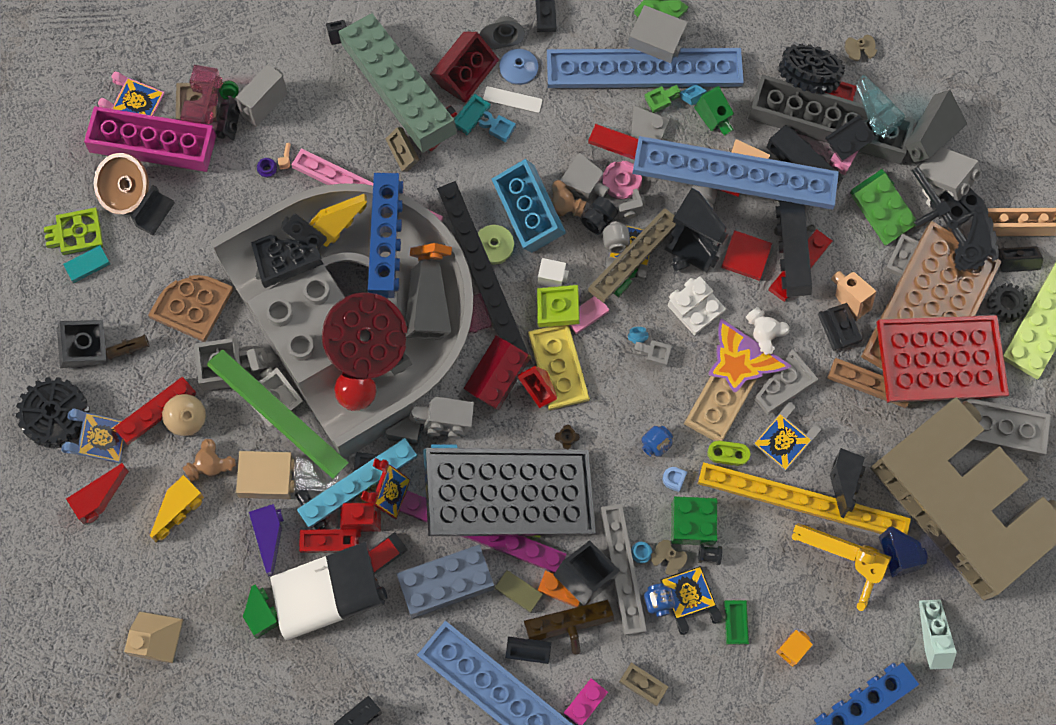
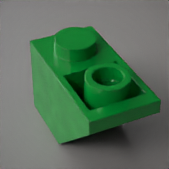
(258, 614)

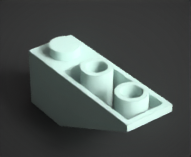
(936, 635)

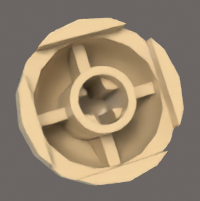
(184, 415)

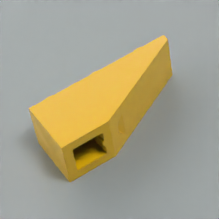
(337, 217)
(178, 501)

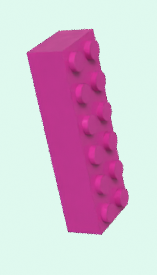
(150, 138)

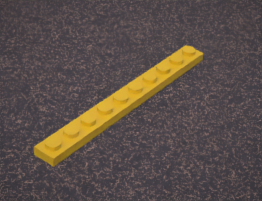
(798, 499)

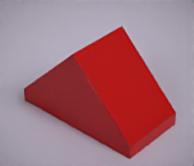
(538, 385)

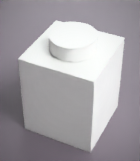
(552, 273)

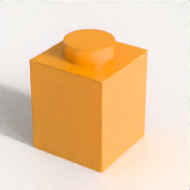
(794, 647)

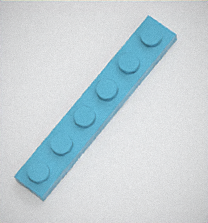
(354, 484)

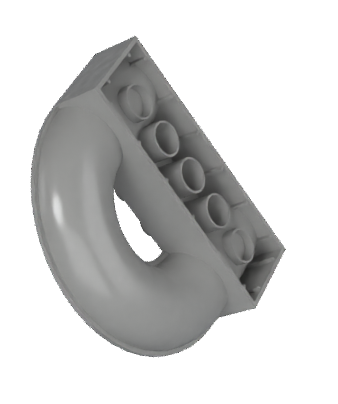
(295, 309)

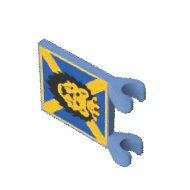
(97, 437)

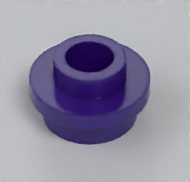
(266, 162)

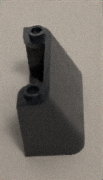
(697, 232)

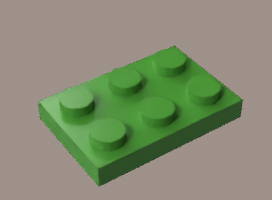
(884, 209)

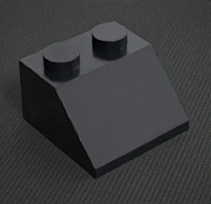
(81, 343)

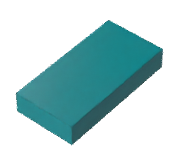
(471, 114)
(86, 264)

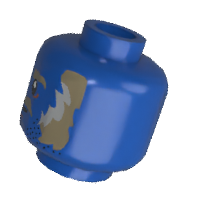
(657, 441)
(659, 599)

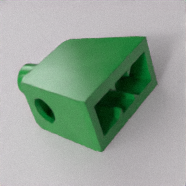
(715, 111)

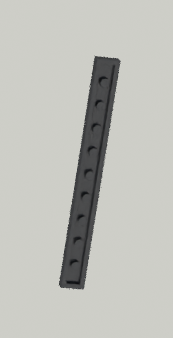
(480, 266)

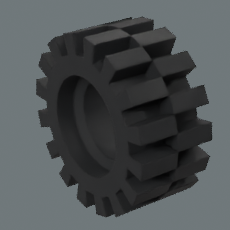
(1014, 294)

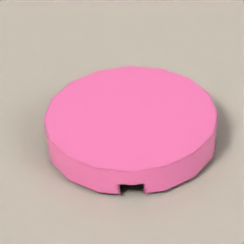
(620, 179)

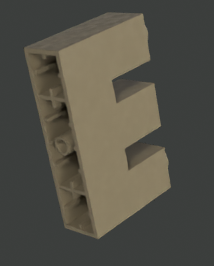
(959, 508)

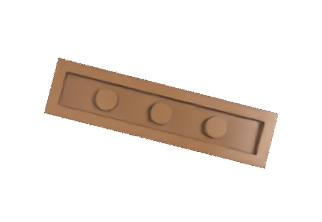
(860, 379)

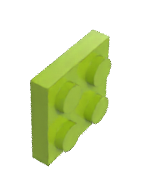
(558, 306)

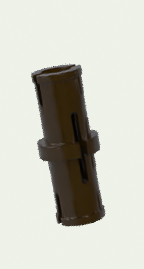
(127, 347)

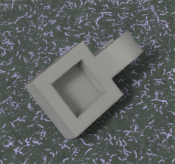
(656, 353)
(258, 358)

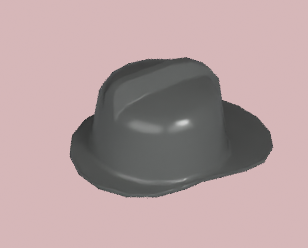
(503, 33)

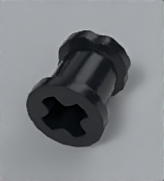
(712, 550)

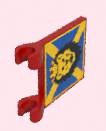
(390, 489)

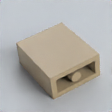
(265, 475)

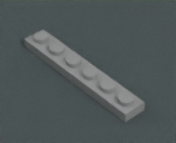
(625, 581)

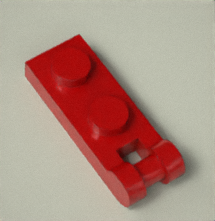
(327, 540)

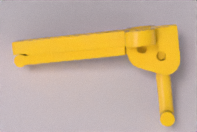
(867, 559)

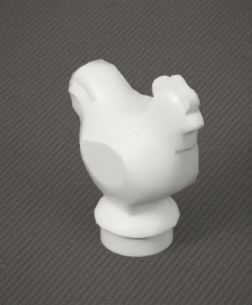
(766, 329)

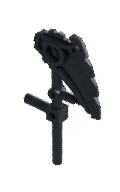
(981, 238)

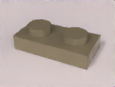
(402, 149)
(643, 684)

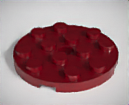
(343, 330)

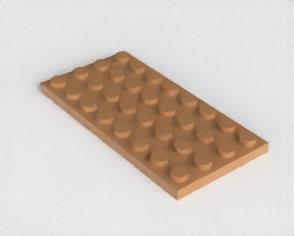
(934, 286)

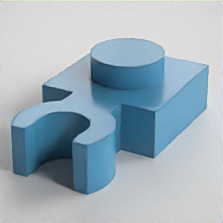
(499, 127)

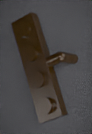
(569, 622)

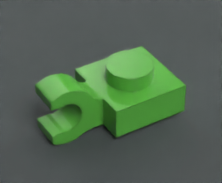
(660, 98)

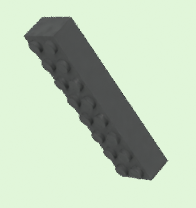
(820, 115)

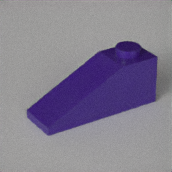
(268, 534)

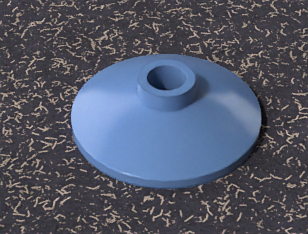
(518, 73)

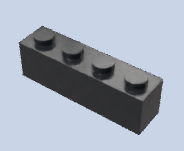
(792, 149)

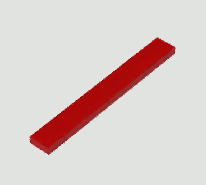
(619, 144)

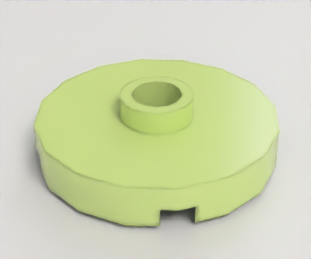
(503, 250)

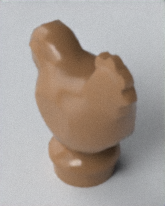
(564, 201)
(208, 462)

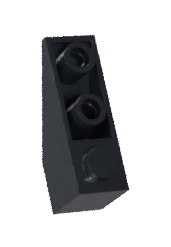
(844, 477)

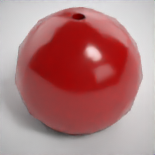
(355, 393)

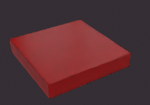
(746, 255)

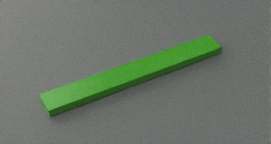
(277, 414)

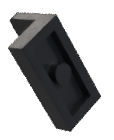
(152, 211)

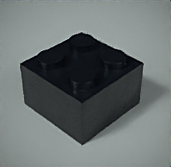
(586, 572)

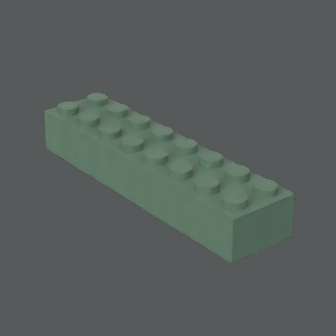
(397, 83)

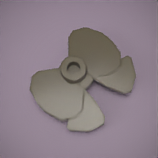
(854, 47)
(664, 551)

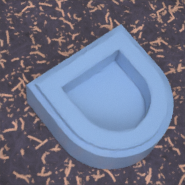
(674, 478)

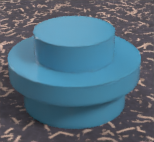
(638, 334)
(641, 552)

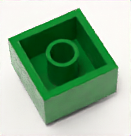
(694, 521)

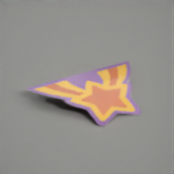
(741, 358)

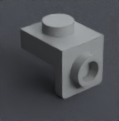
(632, 208)

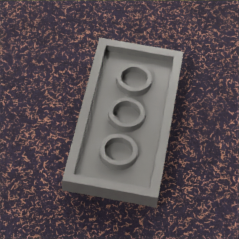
(1012, 428)

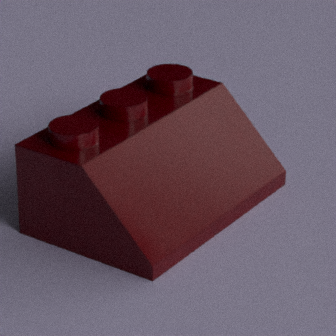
(465, 66)
(497, 372)

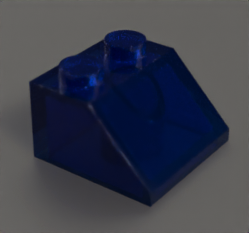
(905, 552)

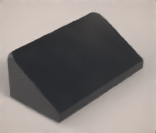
(1020, 259)

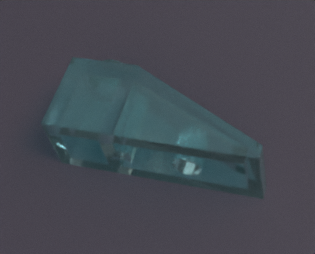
(880, 110)

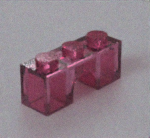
(204, 81)

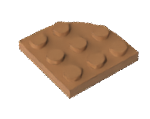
(192, 305)

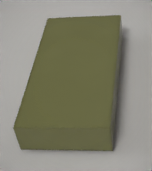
(518, 591)

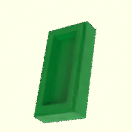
(736, 622)

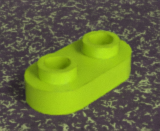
(728, 452)

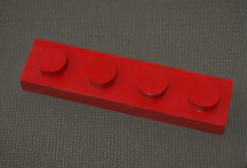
(817, 246)
(151, 412)

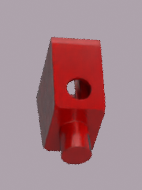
(360, 516)

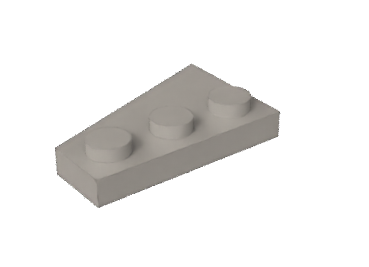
(647, 125)

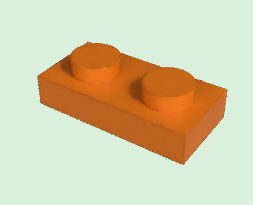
(430, 251)
(555, 589)

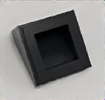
(333, 28)

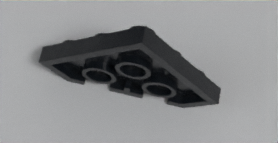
(283, 258)

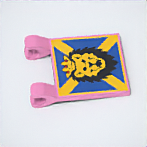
(134, 96)

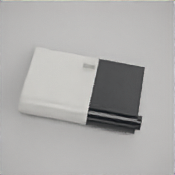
(326, 591)

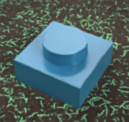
(692, 94)

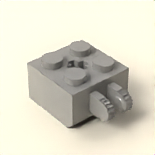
(206, 351)
(444, 417)

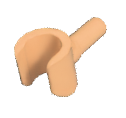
(284, 162)

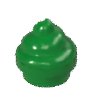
(228, 89)

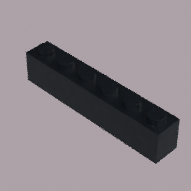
(794, 248)

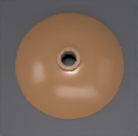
(112, 183)

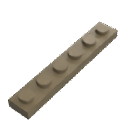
(633, 256)

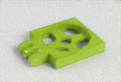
(58, 233)

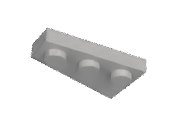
(786, 384)

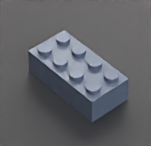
(445, 581)

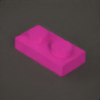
(585, 702)

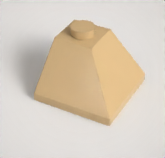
(153, 637)

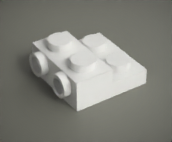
(695, 305)
(278, 385)

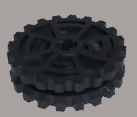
(811, 68)
(36, 409)

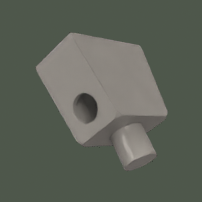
(584, 179)

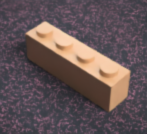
(1023, 221)

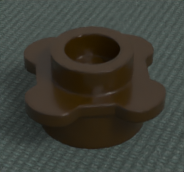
(573, 437)

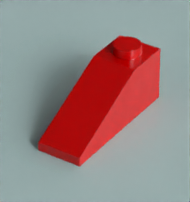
(94, 497)

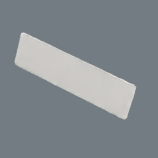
(512, 99)

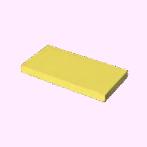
(557, 355)

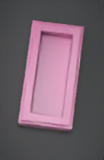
(590, 313)

